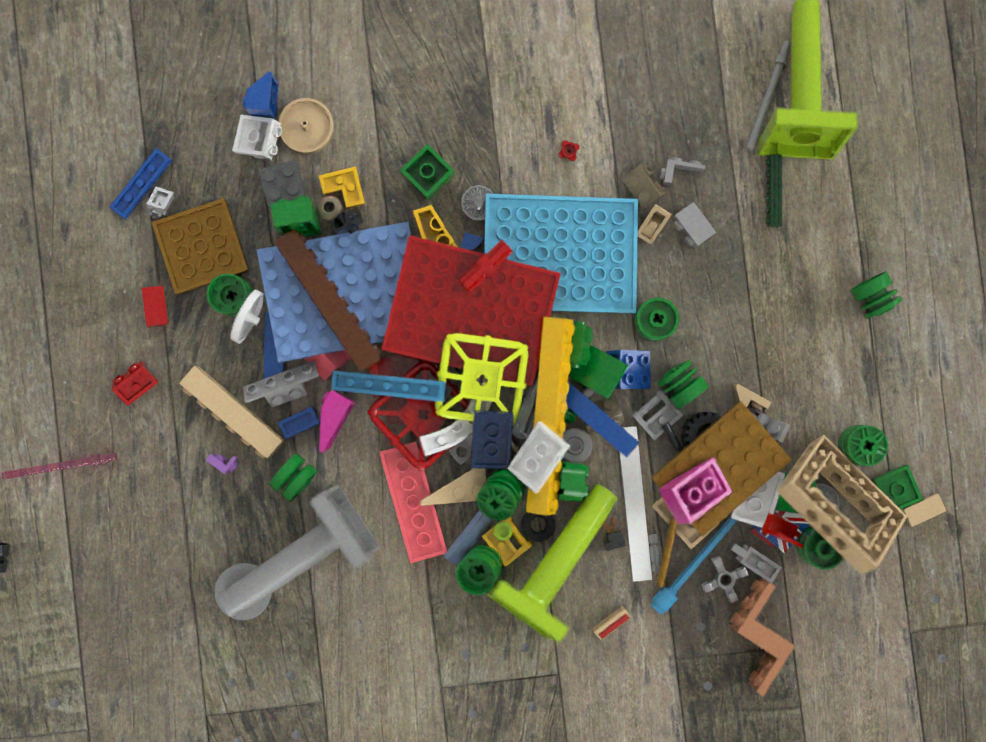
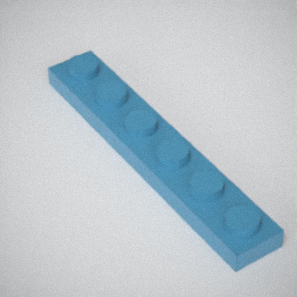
(388, 386)

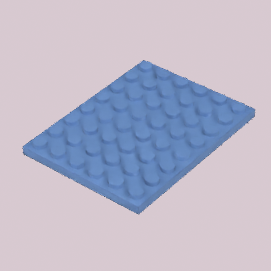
(364, 270)

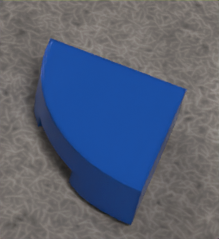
(471, 241)

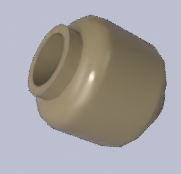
(324, 208)

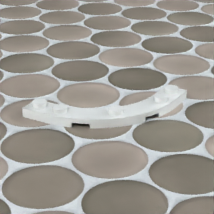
(455, 432)

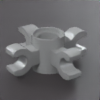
(720, 571)

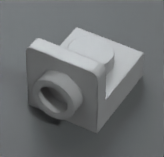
(159, 203)

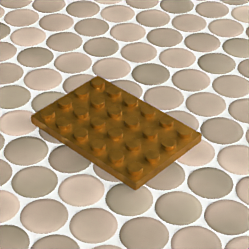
(742, 452)

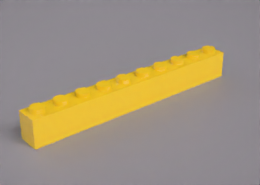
(551, 402)

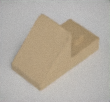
(653, 224)
(747, 396)

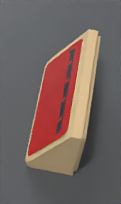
(611, 623)

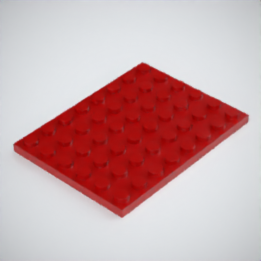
(434, 303)

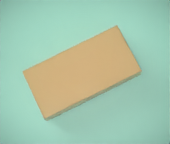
(924, 510)

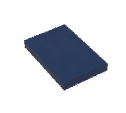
(491, 439)

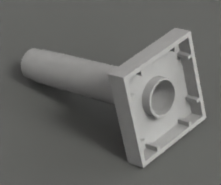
(340, 529)

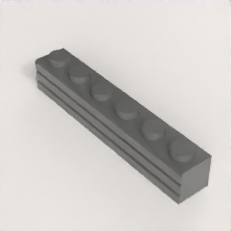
(527, 412)

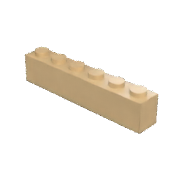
(232, 412)

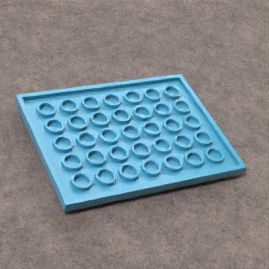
(580, 237)

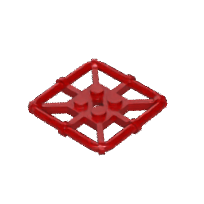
(410, 417)

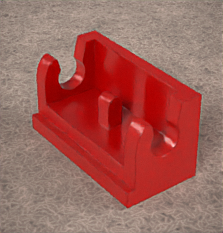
(154, 306)

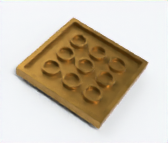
(199, 245)

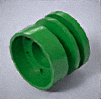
(221, 291)
(876, 295)
(683, 384)
(854, 438)
(500, 495)
(474, 578)

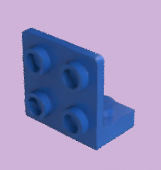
(638, 371)

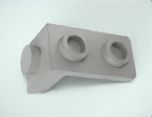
(666, 173)

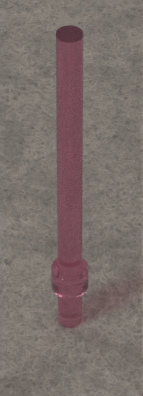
(95, 460)

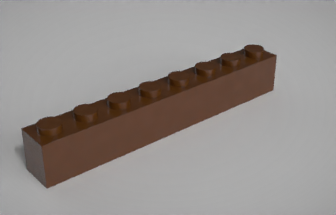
(327, 300)

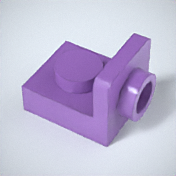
(219, 462)

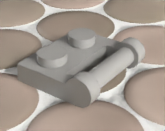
(654, 424)

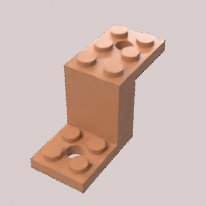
(776, 646)

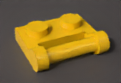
(505, 548)

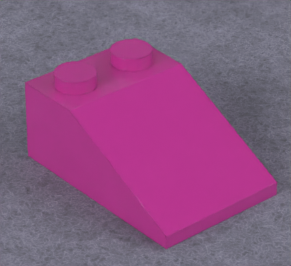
(333, 415)
(695, 491)

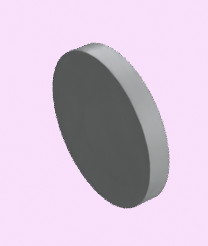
(229, 577)

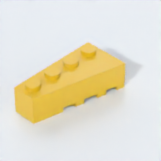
(431, 226)

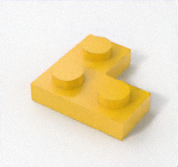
(345, 181)

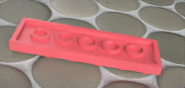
(408, 487)

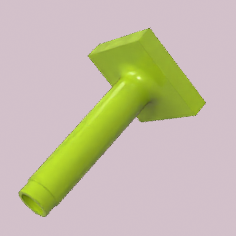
(805, 128)
(533, 599)

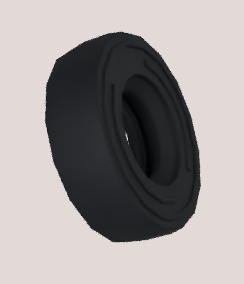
(538, 536)

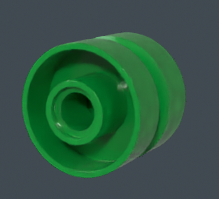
(817, 550)

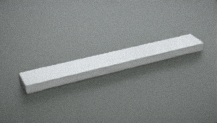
(635, 513)

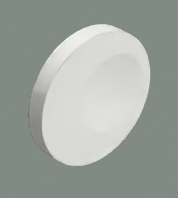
(247, 316)

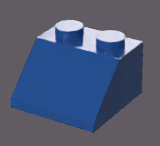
(262, 97)

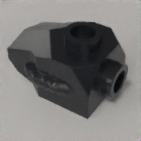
(347, 221)

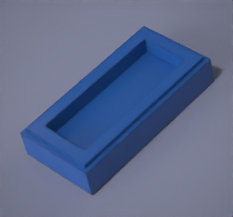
(299, 422)

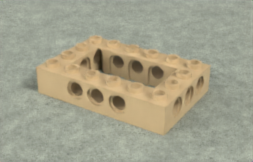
(860, 549)

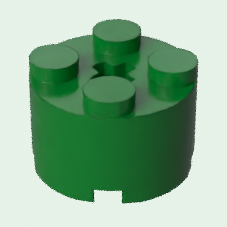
(573, 482)

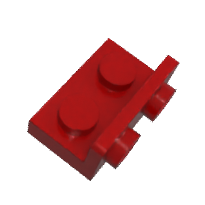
(133, 383)

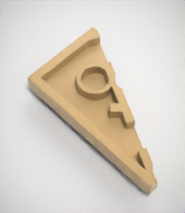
(458, 490)

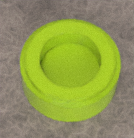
(502, 530)

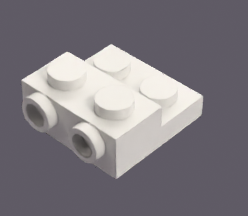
(257, 137)

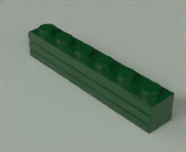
(774, 188)

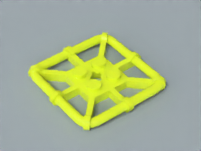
(474, 368)

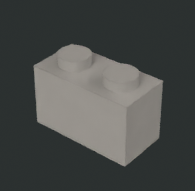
(693, 225)

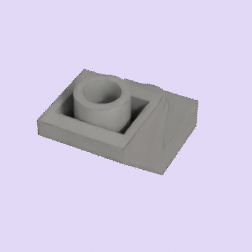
(775, 428)

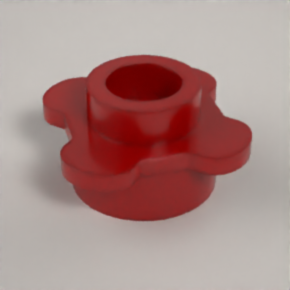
(574, 147)

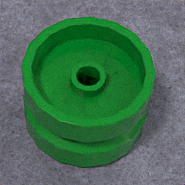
(664, 311)
(294, 479)

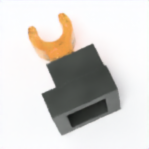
(615, 539)

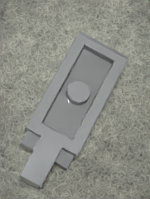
(756, 561)

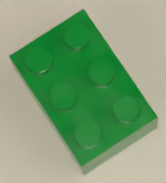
(298, 215)

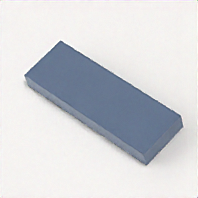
(468, 538)

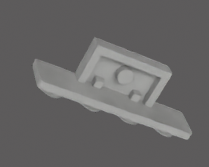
(282, 386)

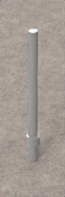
(780, 61)

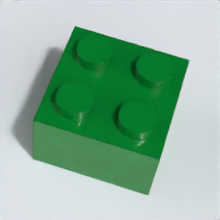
(427, 172)

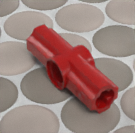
(486, 266)

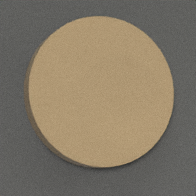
(306, 125)

